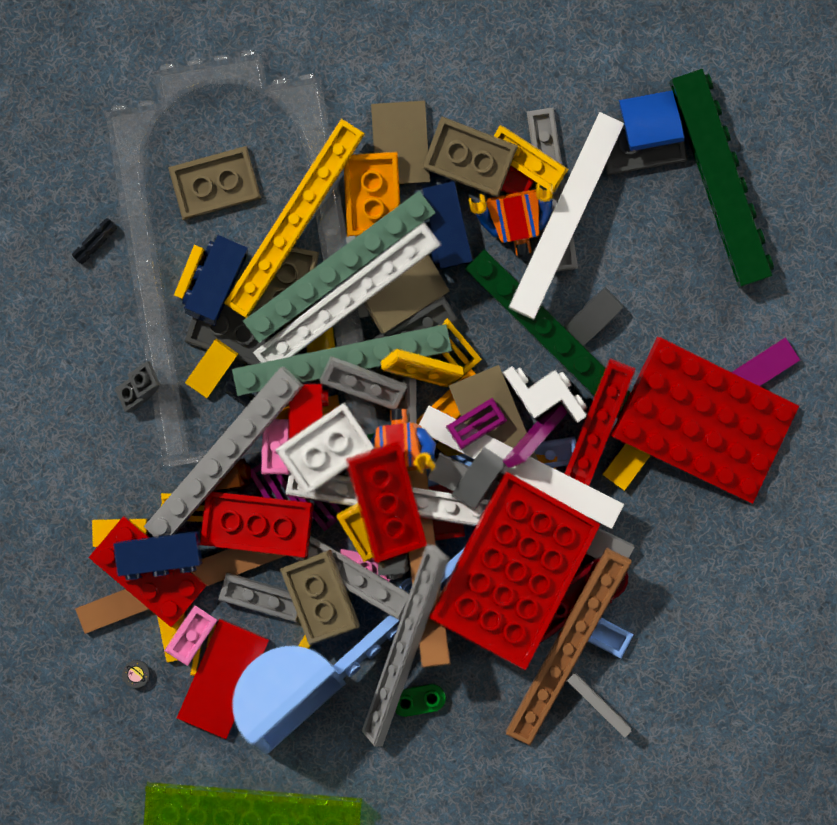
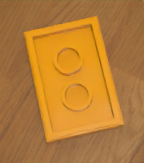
(370, 189)

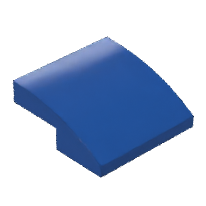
(651, 120)

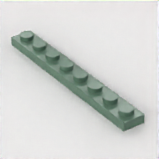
(339, 267)
(362, 354)

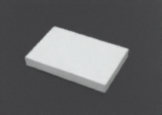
(322, 448)

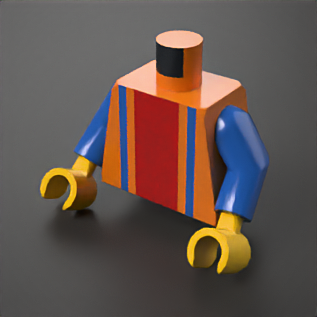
(516, 216)
(415, 441)

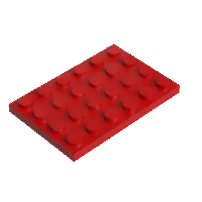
(704, 420)
(514, 570)

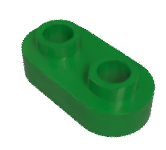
(418, 699)

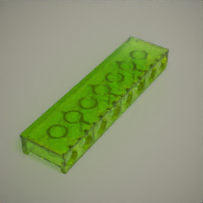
(230, 806)

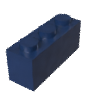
(447, 226)
(215, 280)
(158, 555)

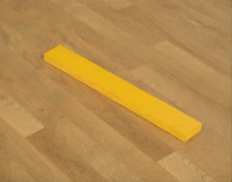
(294, 218)

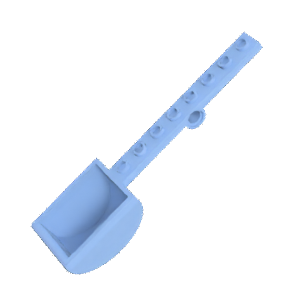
(293, 682)

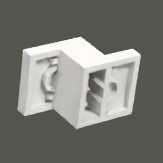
(545, 393)

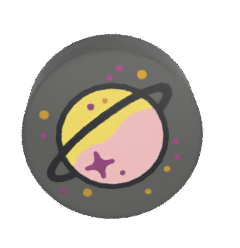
(136, 673)

